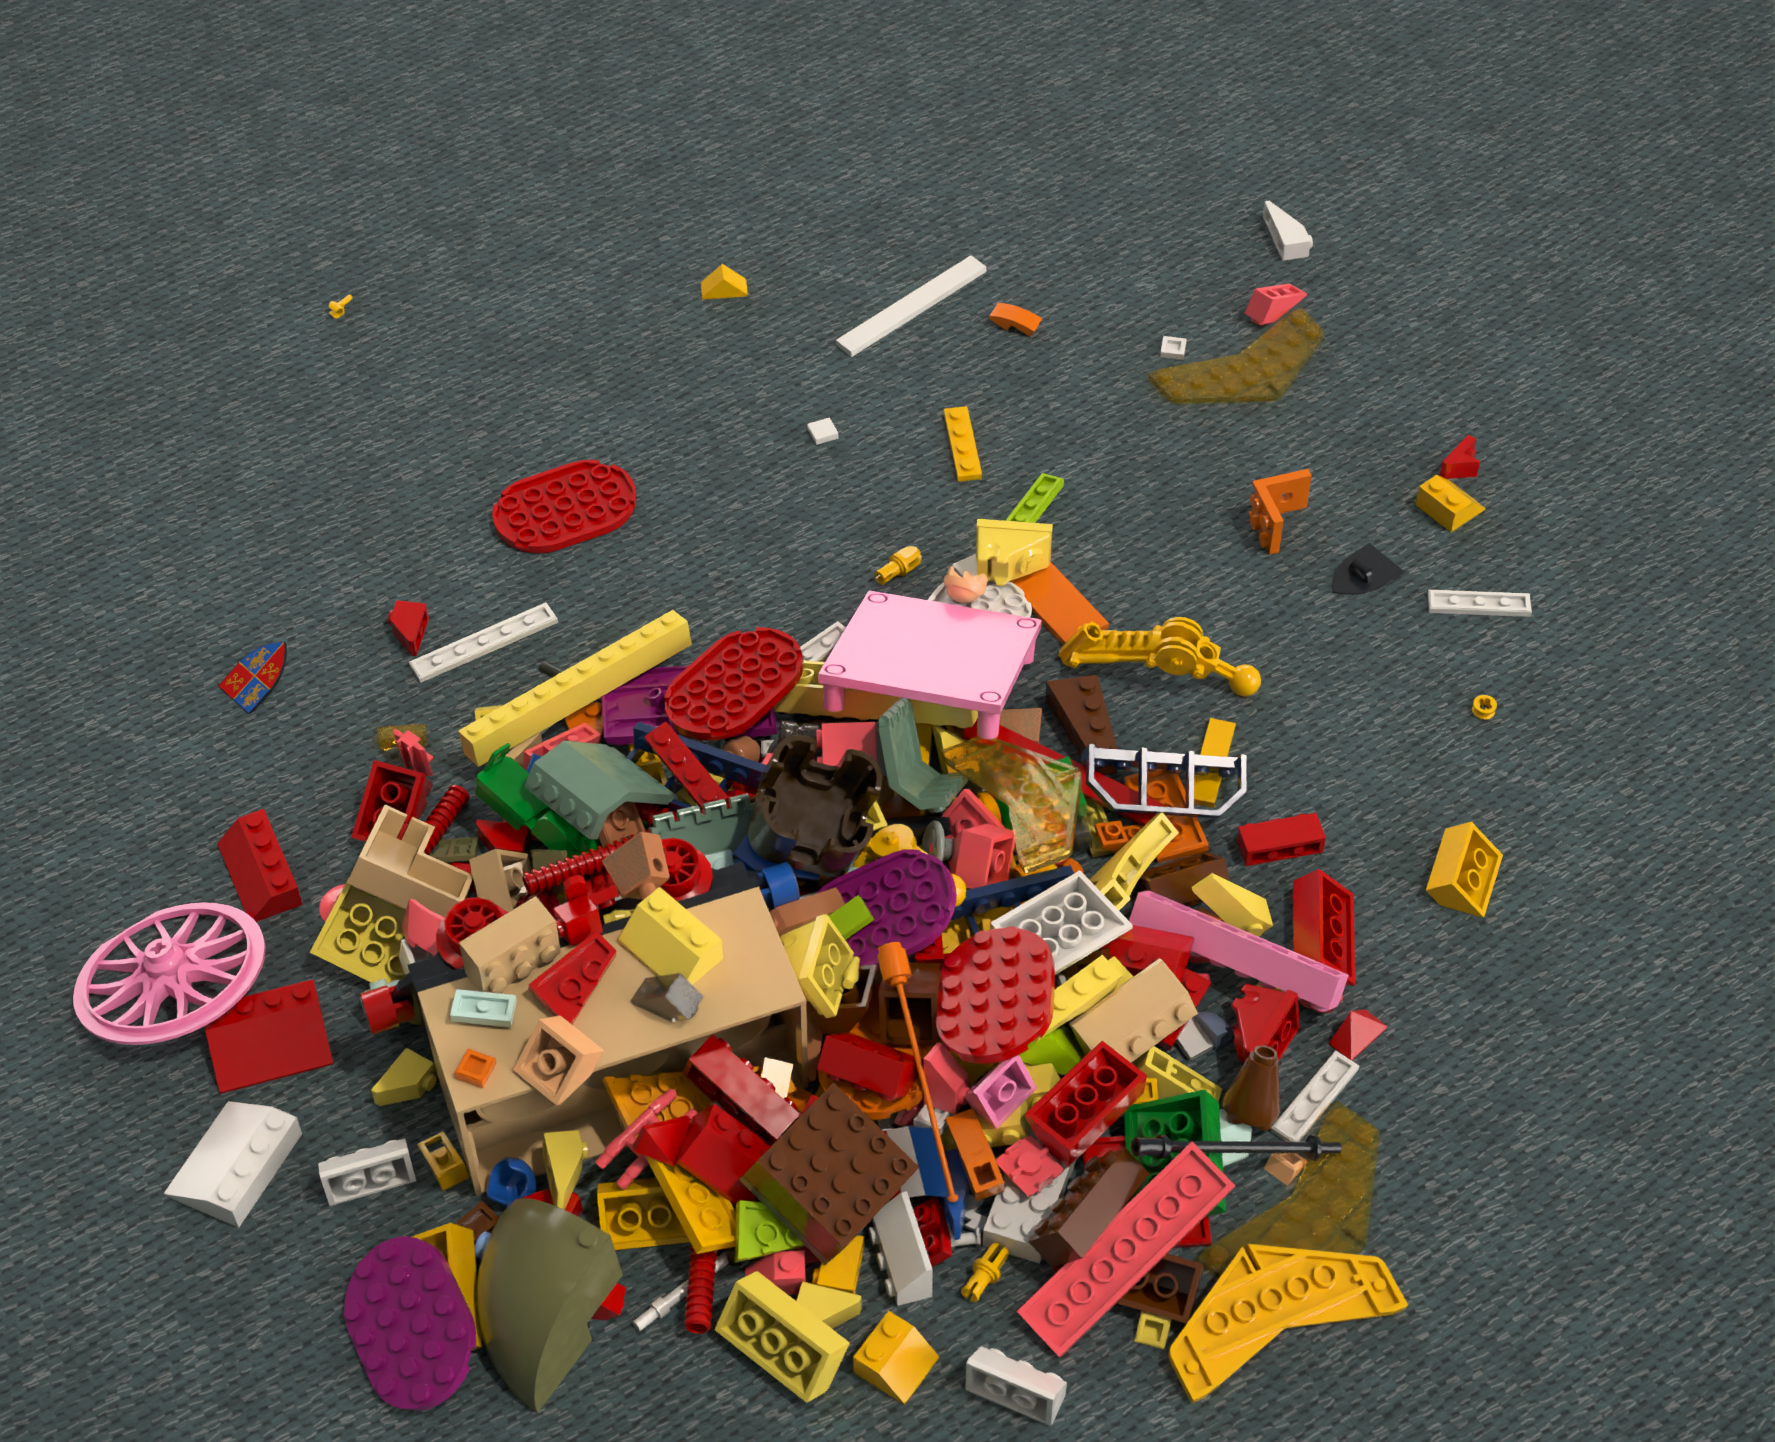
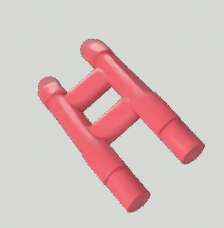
(628, 1138)

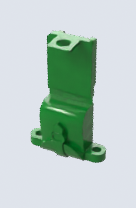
(504, 791)

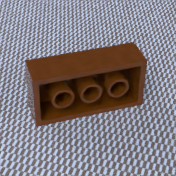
(1088, 1207)

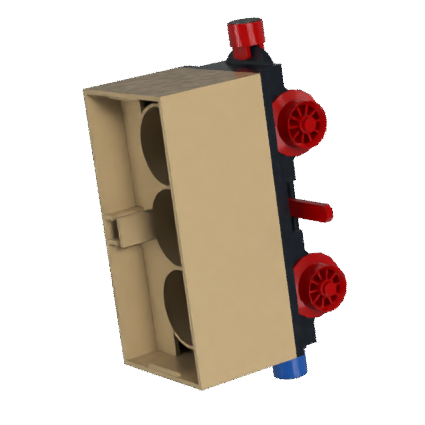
(747, 1001)

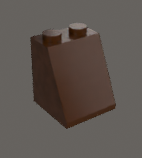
(922, 1002)

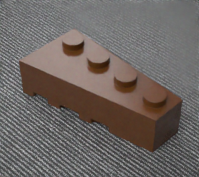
(1083, 714)

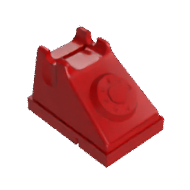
(392, 787)
(1264, 1019)

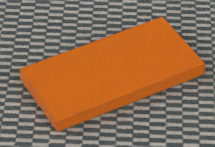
(1058, 603)
(1170, 792)

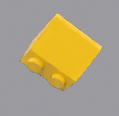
(1447, 503)
(895, 1358)

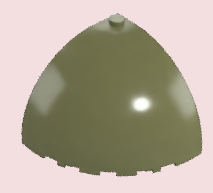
(538, 1291)

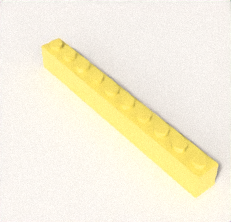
(575, 687)

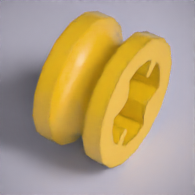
(1484, 700)

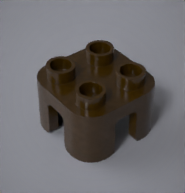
(814, 810)

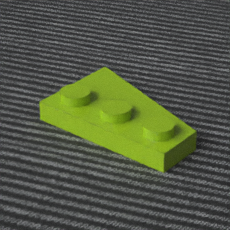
(760, 1232)

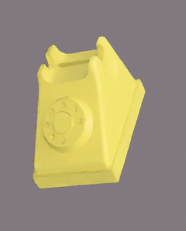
(1011, 549)
(819, 961)

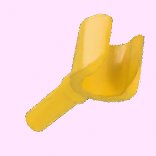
(337, 308)

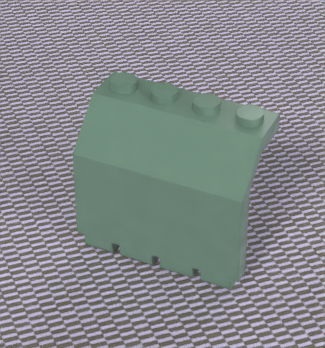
(904, 762)
(590, 782)
(714, 830)

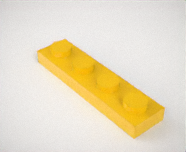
(962, 444)

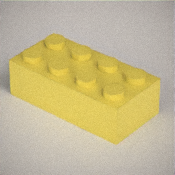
(781, 1336)

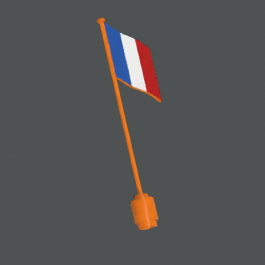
(919, 1143)

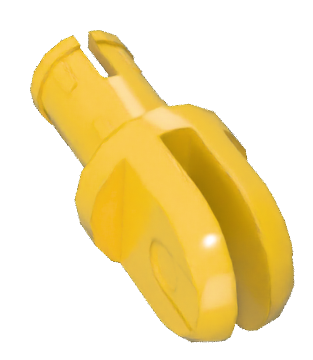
(899, 564)
(985, 1272)

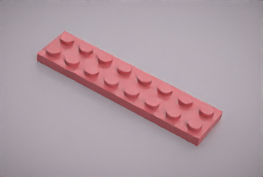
(1126, 1249)

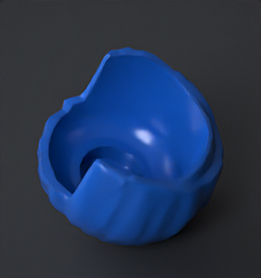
(510, 1181)

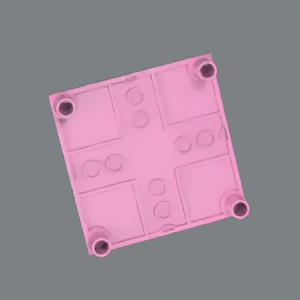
(931, 655)

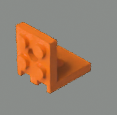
(1269, 504)

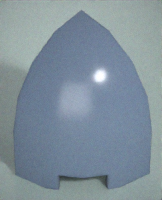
(1215, 1027)

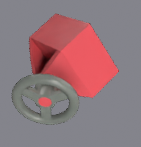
(975, 854)

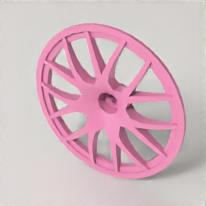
(170, 969)

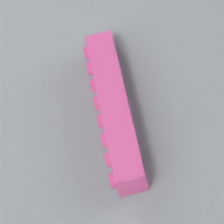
(1242, 951)

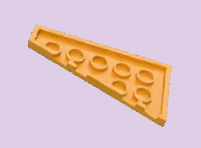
(635, 1093)

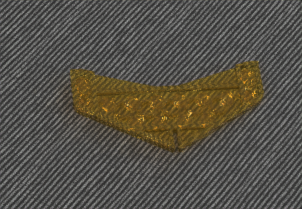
(1254, 375)
(1036, 788)
(1328, 1199)

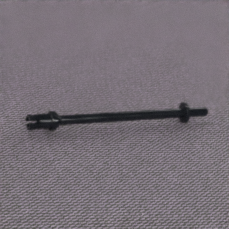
(1162, 1147)

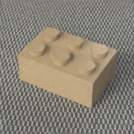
(510, 947)

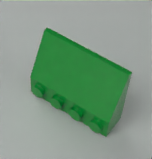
(1180, 1118)

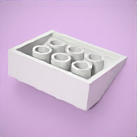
(1070, 919)
(235, 1161)

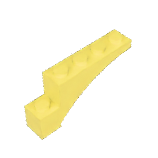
(1125, 868)
(1086, 989)
(1016, 1125)

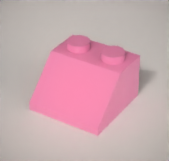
(1001, 1091)

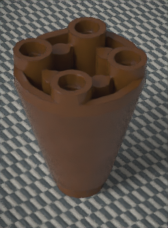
(1255, 1091)

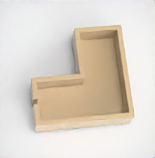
(400, 869)

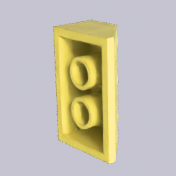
(670, 938)

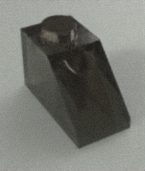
(668, 997)

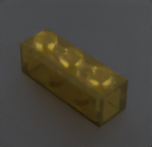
(386, 736)

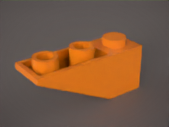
(975, 1155)

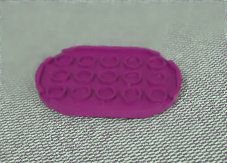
(908, 898)
(409, 1323)

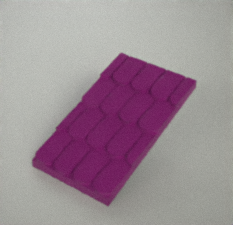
(644, 702)

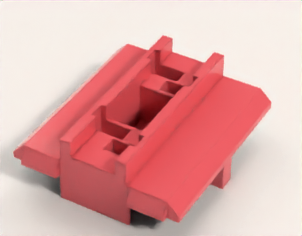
(413, 753)
(1029, 1165)

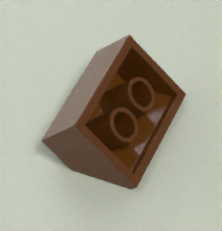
(1177, 877)
(1167, 1289)

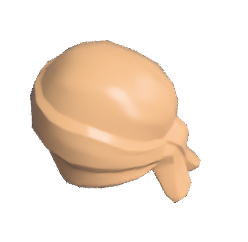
(965, 588)

